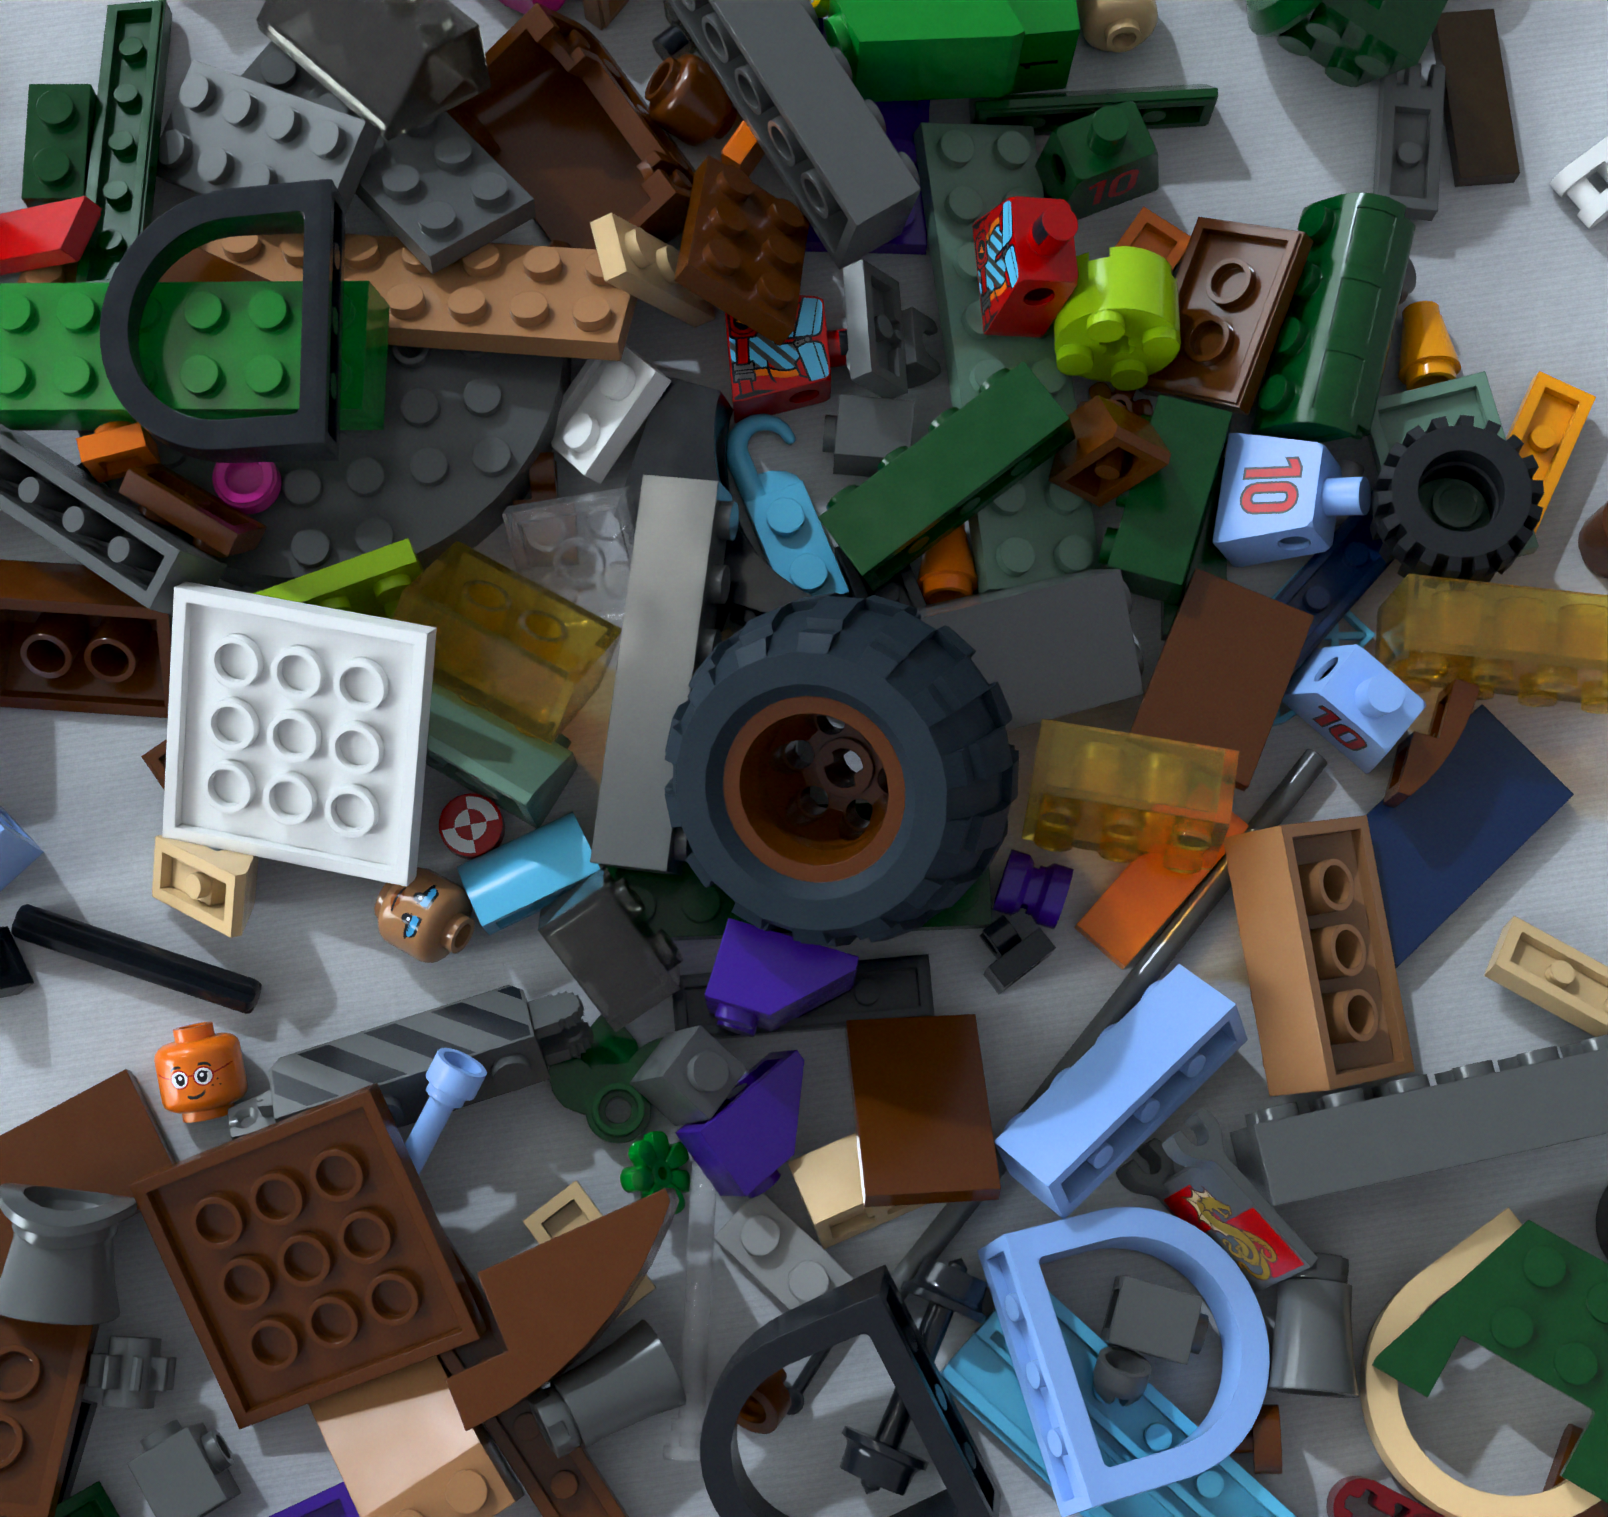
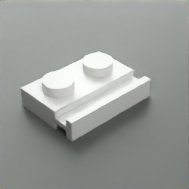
(605, 411)

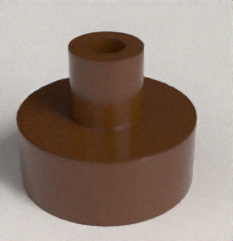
(766, 1405)
(1264, 1441)

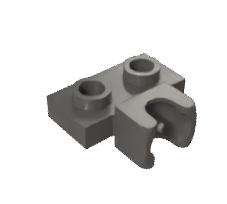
(883, 340)

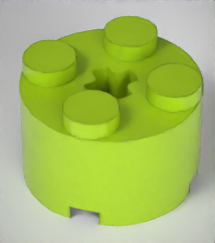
(1119, 319)

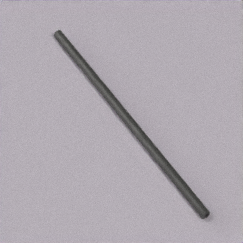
(1128, 994)

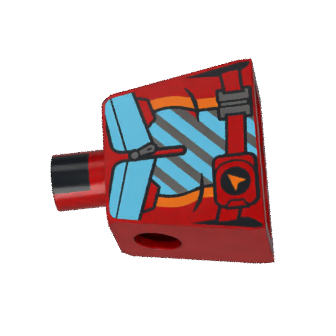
(1025, 264)
(785, 376)

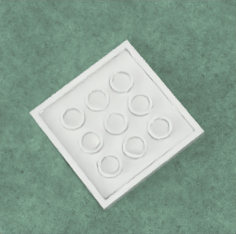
(297, 732)

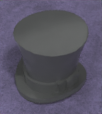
(61, 1254)

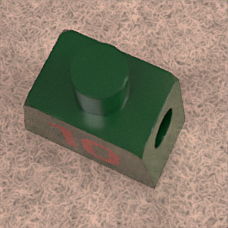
(1104, 160)

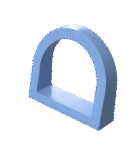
(1047, 1375)

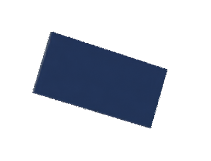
(1458, 828)

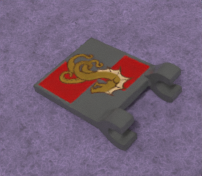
(1219, 1202)

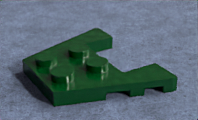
(1539, 1310)

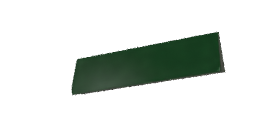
(1158, 105)

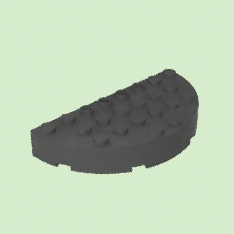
(438, 473)

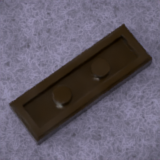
(1475, 99)

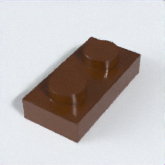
(179, 502)

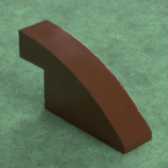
(560, 1302)

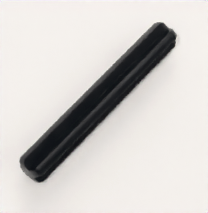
(136, 958)

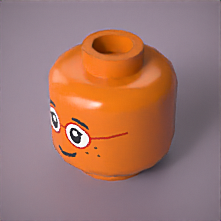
(201, 1072)

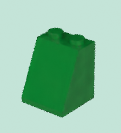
(927, 47)

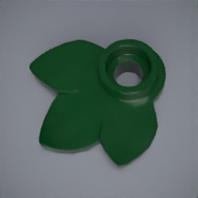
(603, 1076)

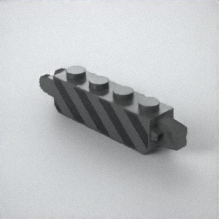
(496, 1028)

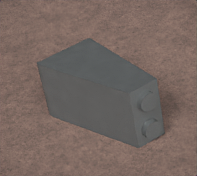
(1050, 642)

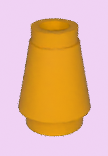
(1425, 347)

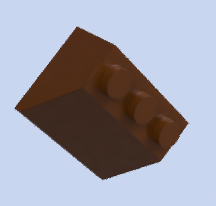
(79, 643)

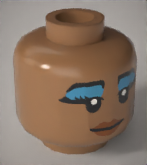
(425, 917)

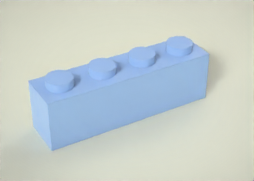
(1121, 1090)

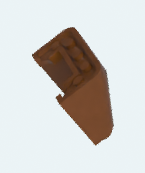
(576, 133)

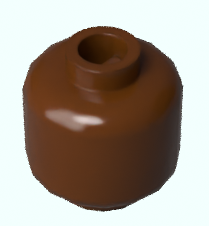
(689, 100)

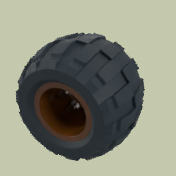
(928, 754)

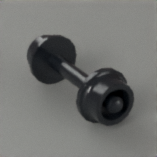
(879, 1458)

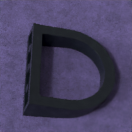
(269, 209)
(861, 1306)

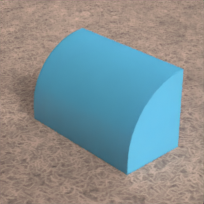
(527, 873)

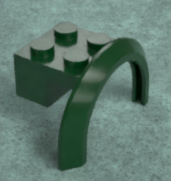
(1349, 37)

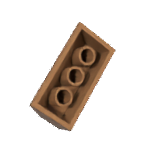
(1318, 955)

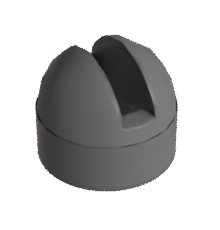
(1120, 1375)

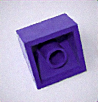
(771, 980)

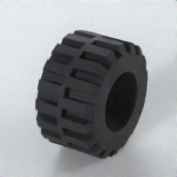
(1466, 455)

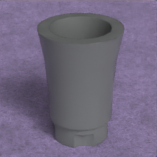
(1314, 1332)
(608, 1392)

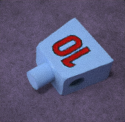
(1282, 499)
(1355, 705)

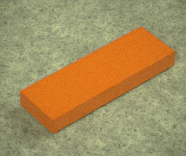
(1141, 904)

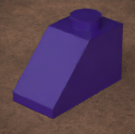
(751, 1129)

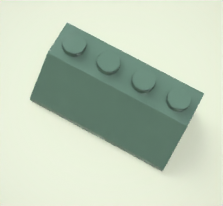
(496, 758)

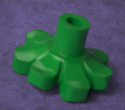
(657, 1167)

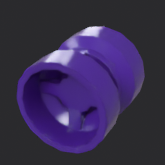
(1037, 890)

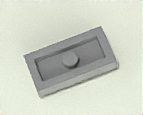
(780, 1253)

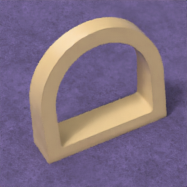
(1383, 1408)

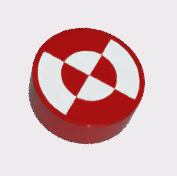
(471, 825)

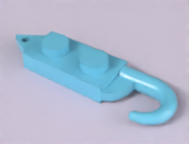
(783, 513)

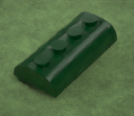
(1339, 321)

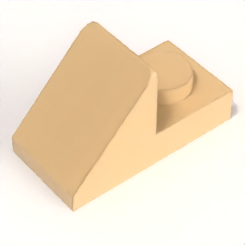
(206, 883)

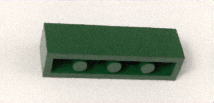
(947, 474)

